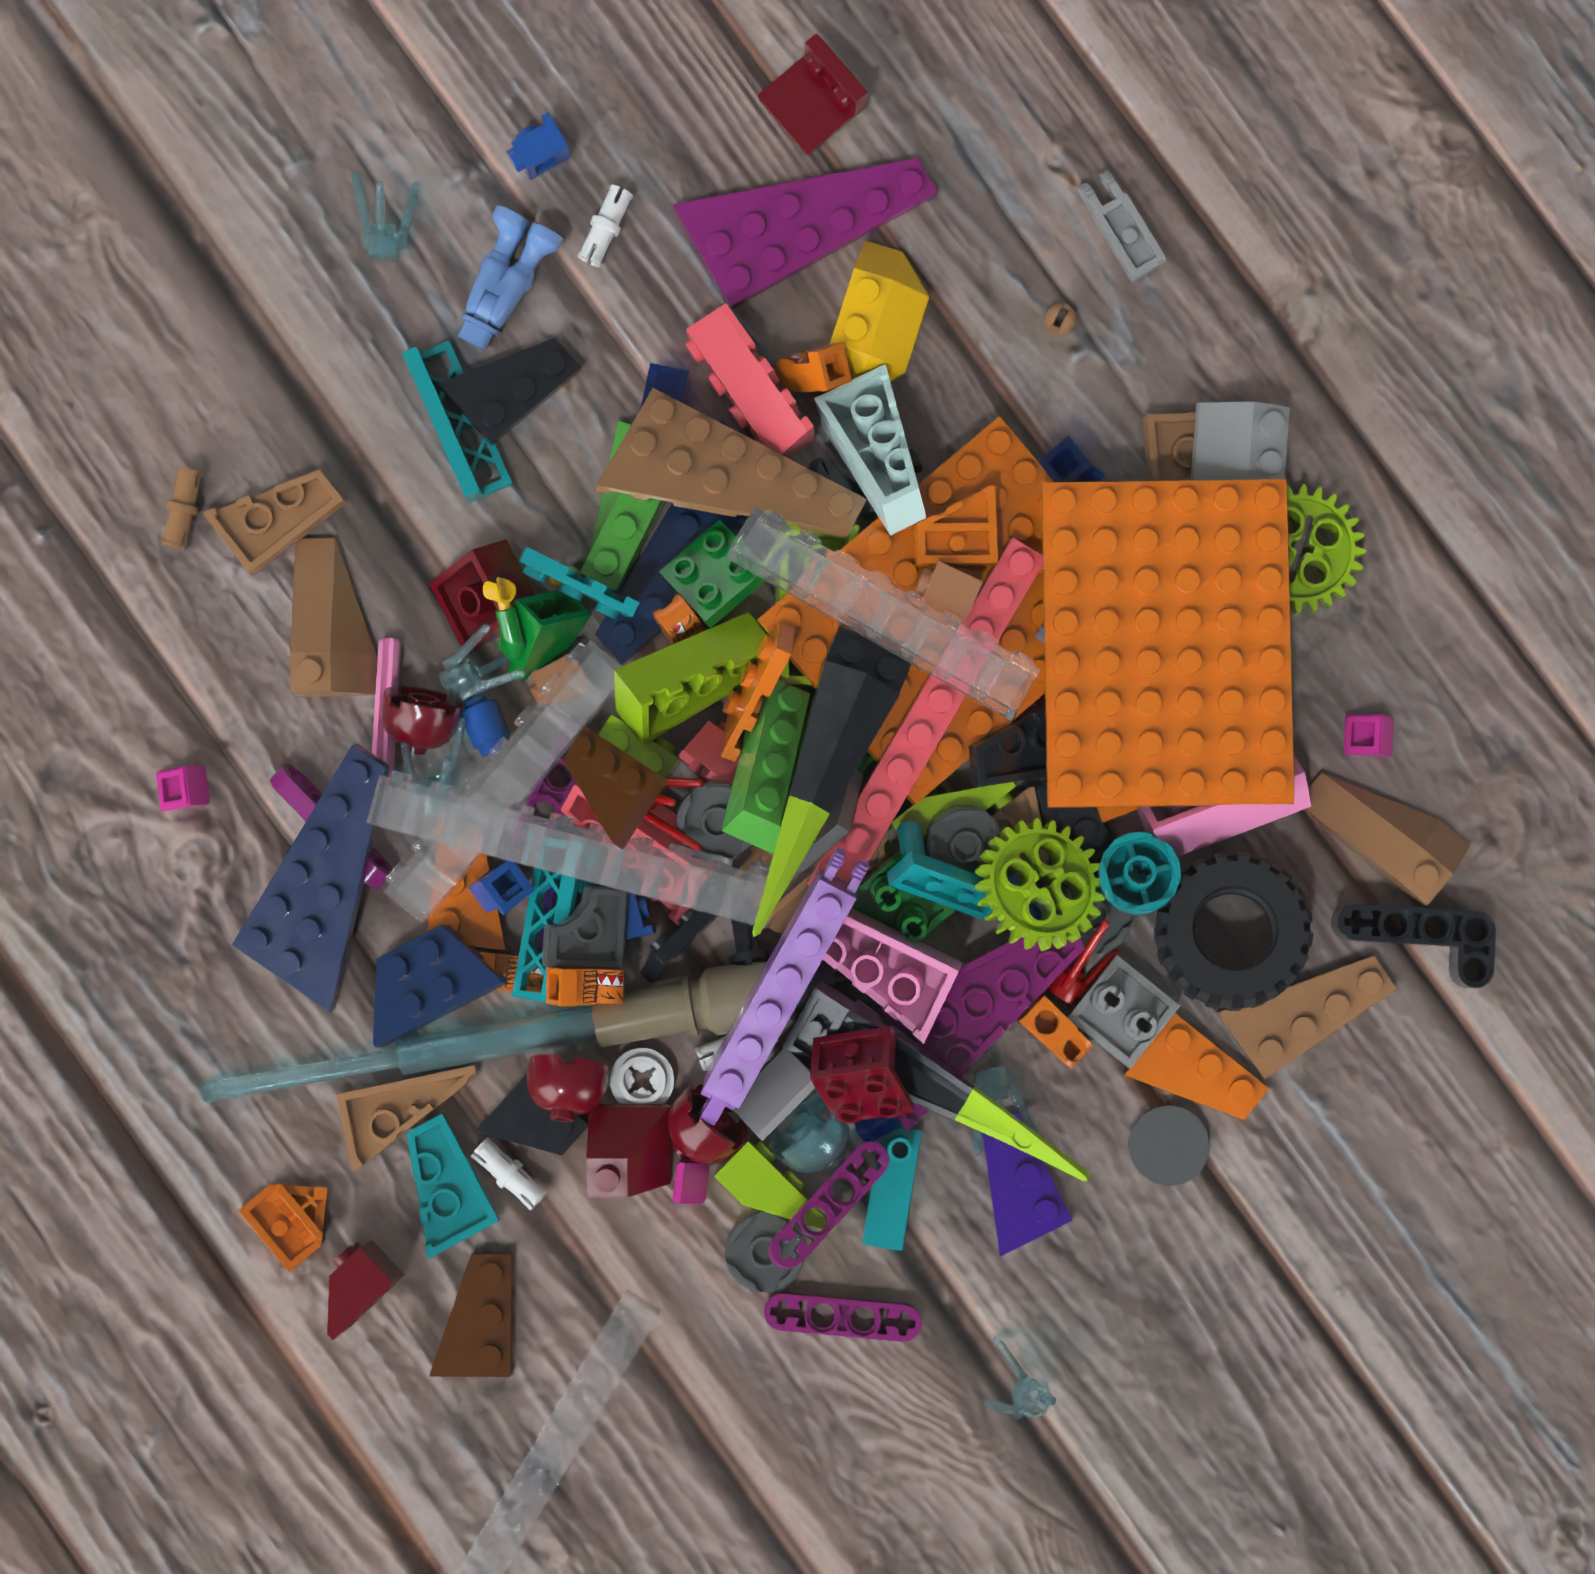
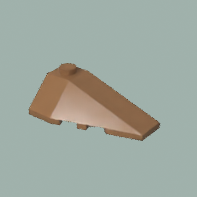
(328, 629)
(1396, 841)

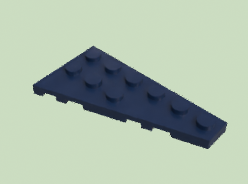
(646, 584)
(315, 894)

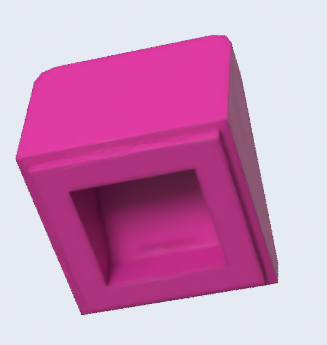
(1368, 735)
(182, 788)
(690, 1182)

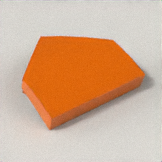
(288, 1221)

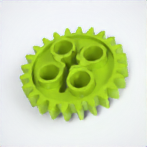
(1333, 561)
(1012, 902)

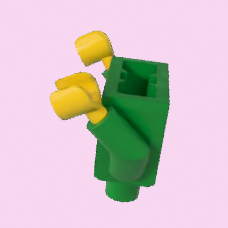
(535, 627)

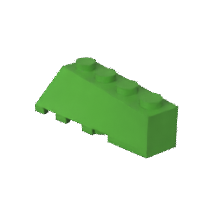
(619, 531)
(766, 768)

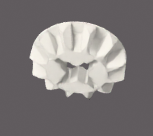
(642, 1060)

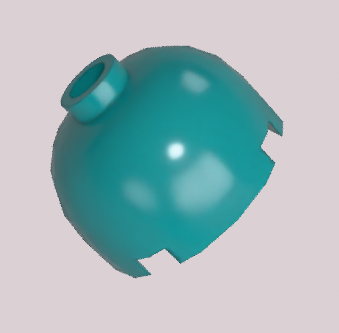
(1139, 873)

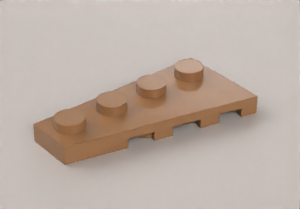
(1306, 1013)

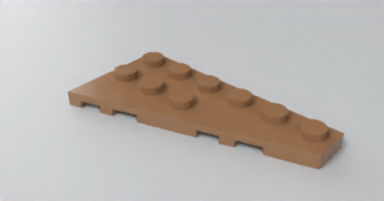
(710, 468)

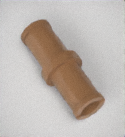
(181, 508)

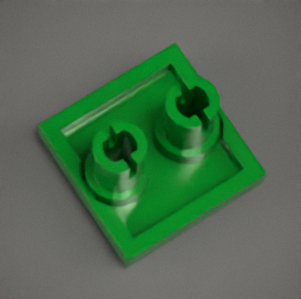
(707, 576)
(897, 908)

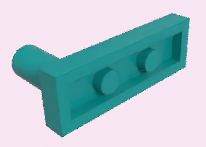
(932, 877)
(892, 1191)

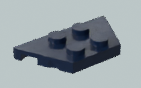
(427, 982)

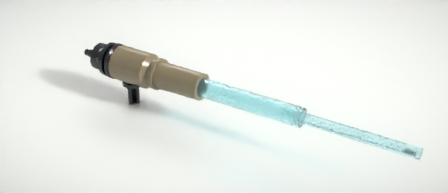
(647, 1013)

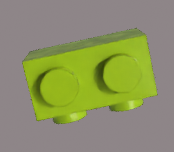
(655, 754)

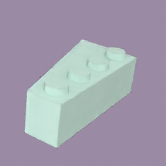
(870, 439)

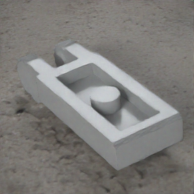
(1123, 229)

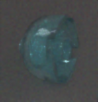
(811, 1139)

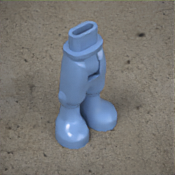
(498, 284)

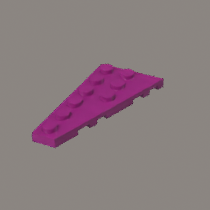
(780, 229)
(986, 1003)

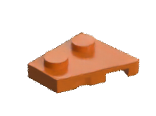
(960, 533)

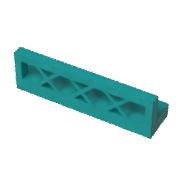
(441, 420)
(569, 897)

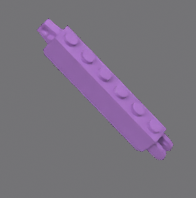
(780, 987)

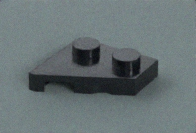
(525, 1123)

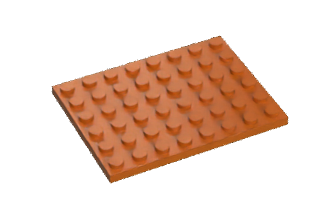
(987, 459)
(1167, 643)

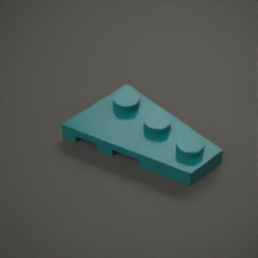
(575, 586)
(447, 1187)

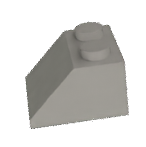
(1239, 441)
(775, 1092)

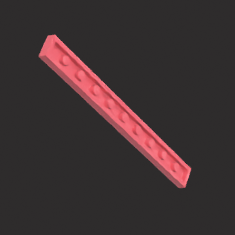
(930, 714)

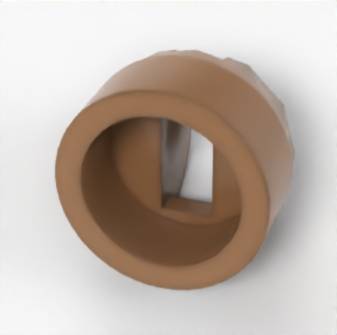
(1068, 322)

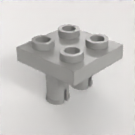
(1123, 1011)

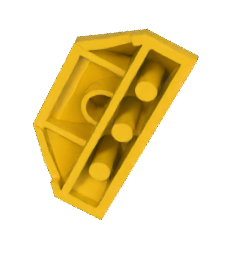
(880, 312)

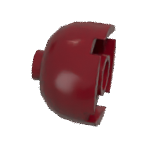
(420, 718)
(565, 1085)
(698, 1139)

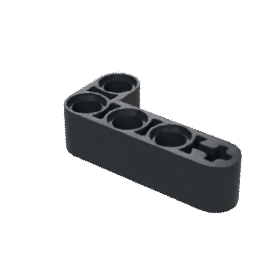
(1413, 933)

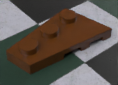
(613, 784)
(480, 1323)

